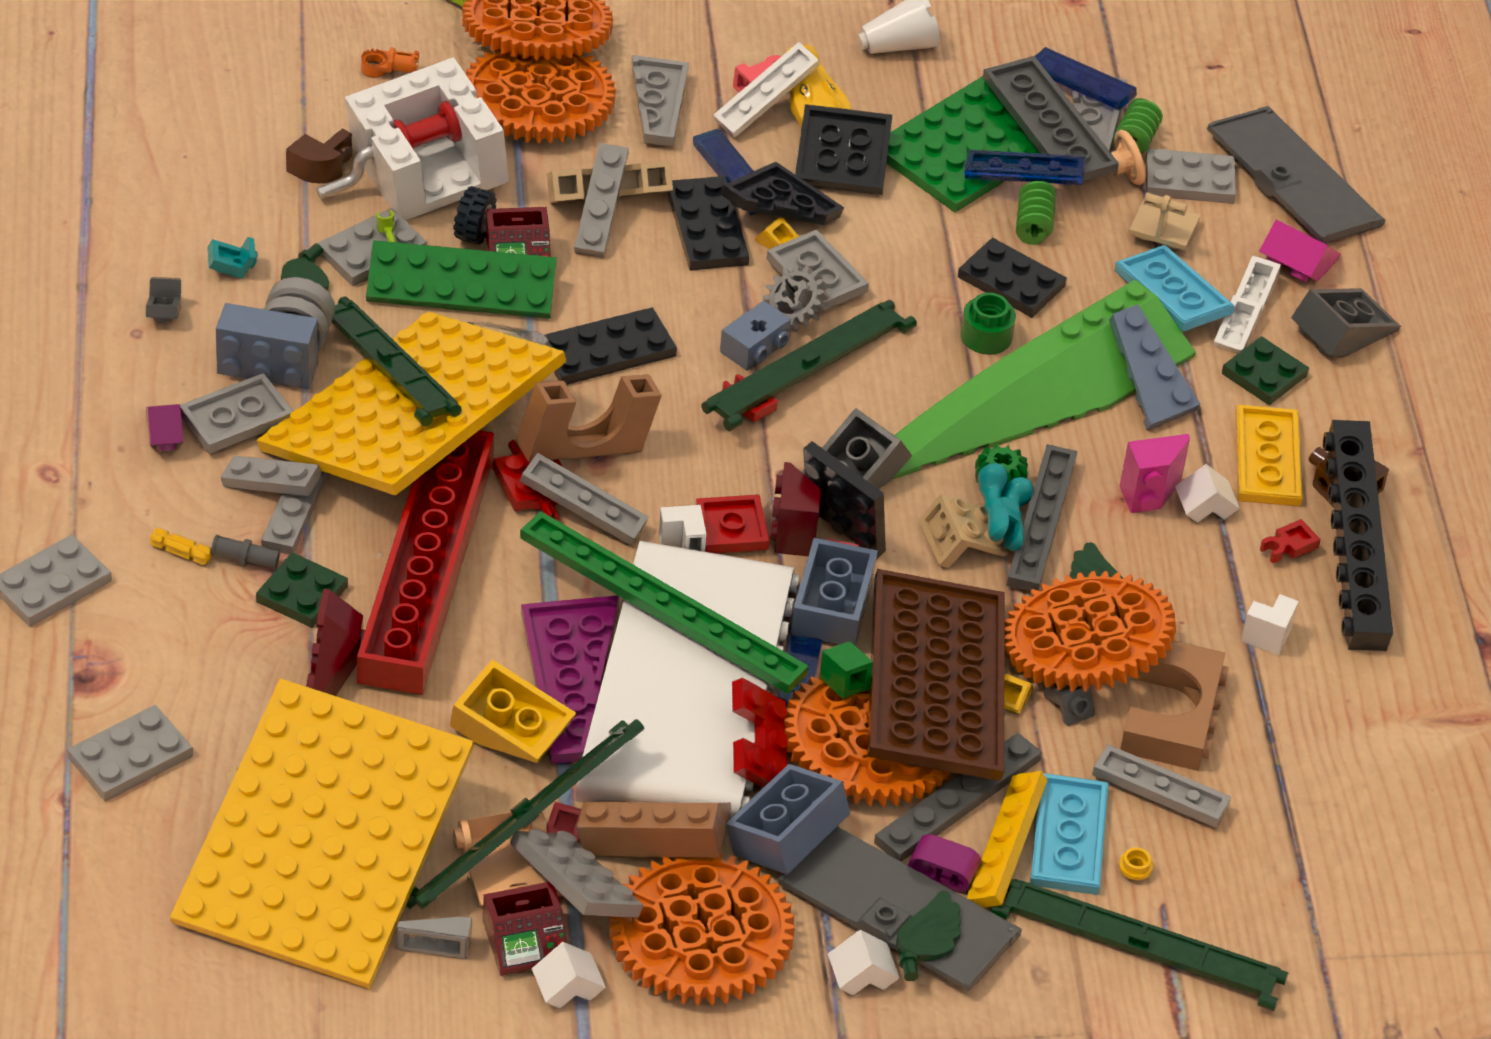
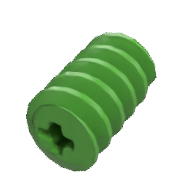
(1141, 122)
(1035, 212)

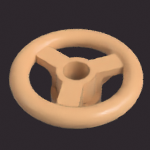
(1128, 156)

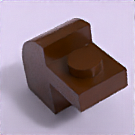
(317, 161)

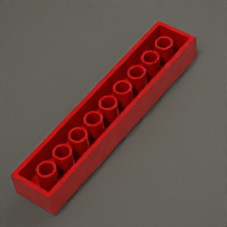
(424, 569)

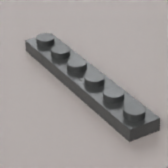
(1042, 518)
(953, 801)

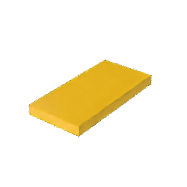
(1268, 455)

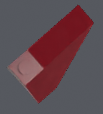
(336, 644)

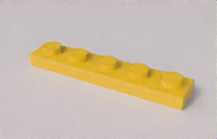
(1007, 839)

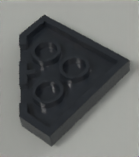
(781, 194)

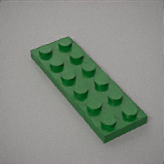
(461, 279)

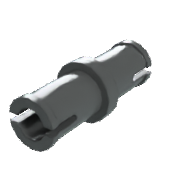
(245, 552)

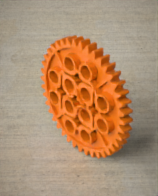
(538, 26)
(543, 95)
(1089, 631)
(832, 740)
(709, 947)

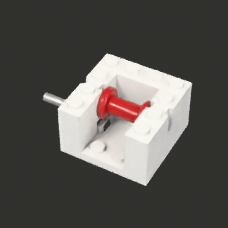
(423, 140)

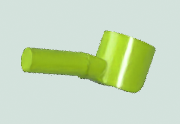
(386, 225)

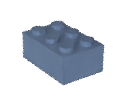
(268, 343)
(834, 592)
(788, 818)

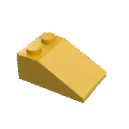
(509, 714)

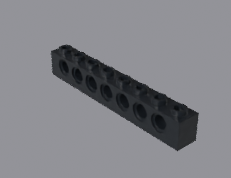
(1358, 536)

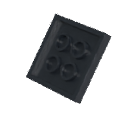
(844, 149)
(847, 499)

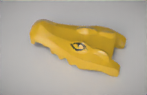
(816, 90)

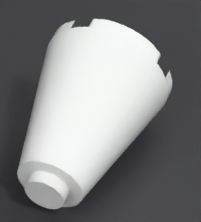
(901, 29)

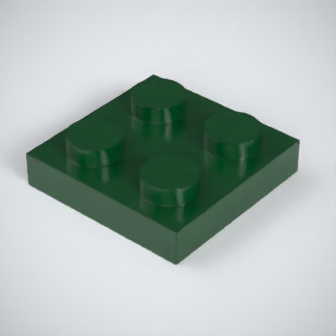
(1265, 370)
(298, 588)

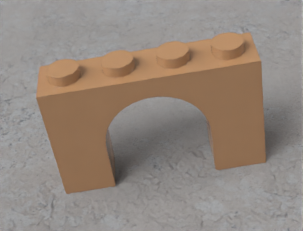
(617, 431)
(1181, 737)

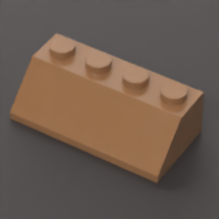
(653, 828)

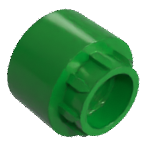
(988, 324)

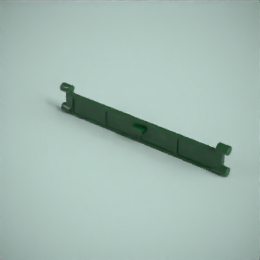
(394, 362)
(804, 362)
(525, 813)
(1143, 940)

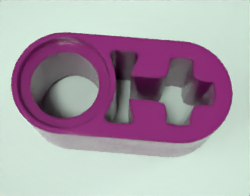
(945, 862)

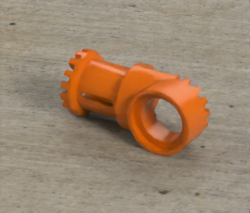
(389, 62)

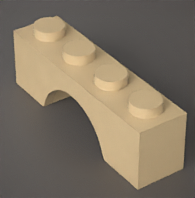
(637, 180)

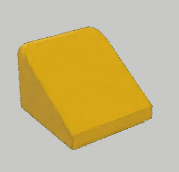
(776, 234)
(1016, 693)

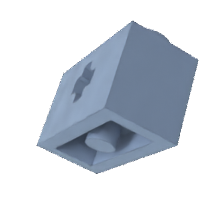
(755, 335)

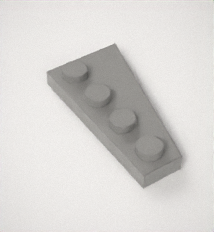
(659, 96)
(1099, 116)

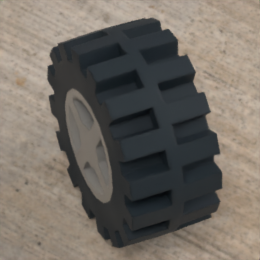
(472, 214)

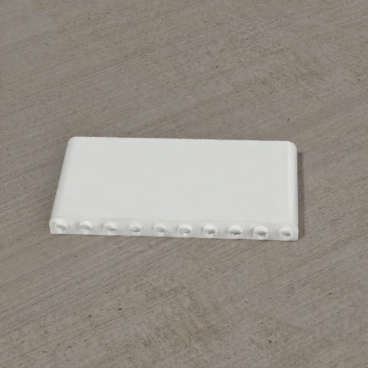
(682, 686)

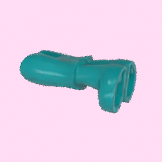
(1003, 504)

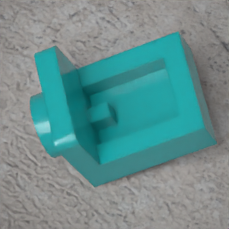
(232, 259)

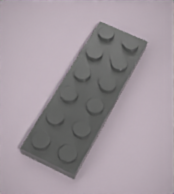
(1048, 115)

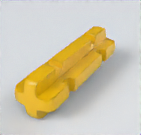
(180, 546)

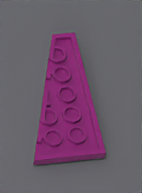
(568, 659)

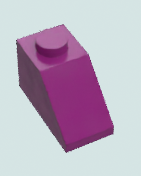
(164, 426)

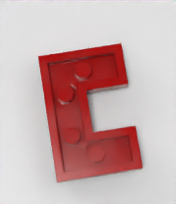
(768, 755)

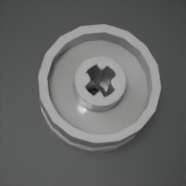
(303, 298)

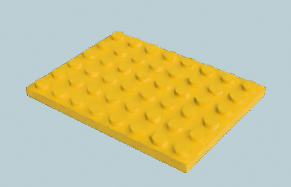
(367, 425)
(323, 833)

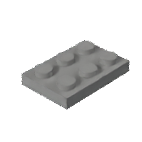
(1190, 175)
(351, 249)
(816, 252)
(235, 413)
(52, 580)
(130, 752)

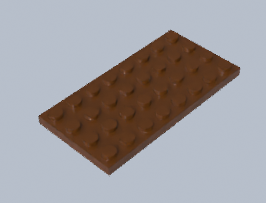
(937, 675)

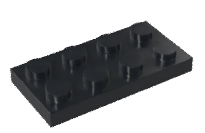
(707, 224)
(611, 345)

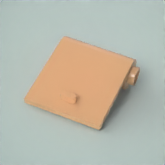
(505, 865)

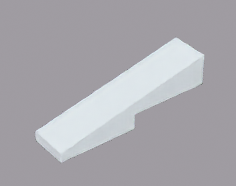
(1248, 304)

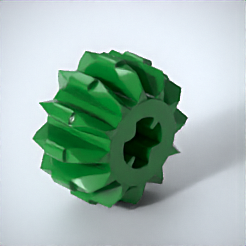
(1011, 460)

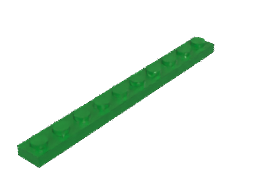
(664, 602)

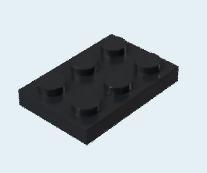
(1012, 275)

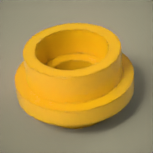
(1136, 864)

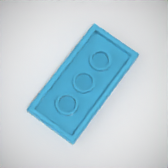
(1179, 287)
(1070, 835)

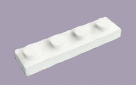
(766, 90)

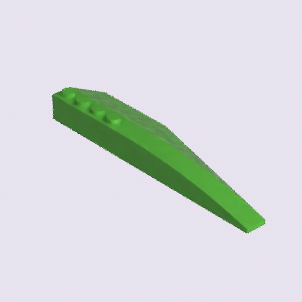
(1040, 383)

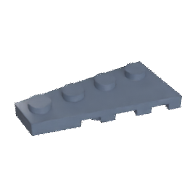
(1157, 380)

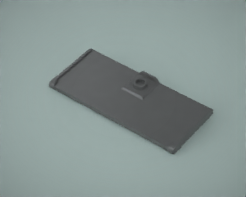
(1295, 175)
(883, 893)

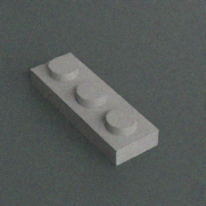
(271, 475)

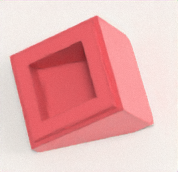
(564, 819)

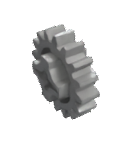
(798, 295)

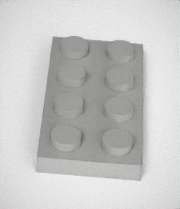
(576, 873)

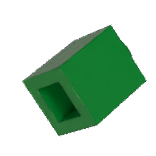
(846, 669)

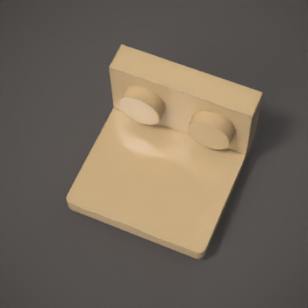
(954, 526)

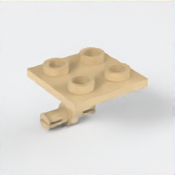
(1164, 222)

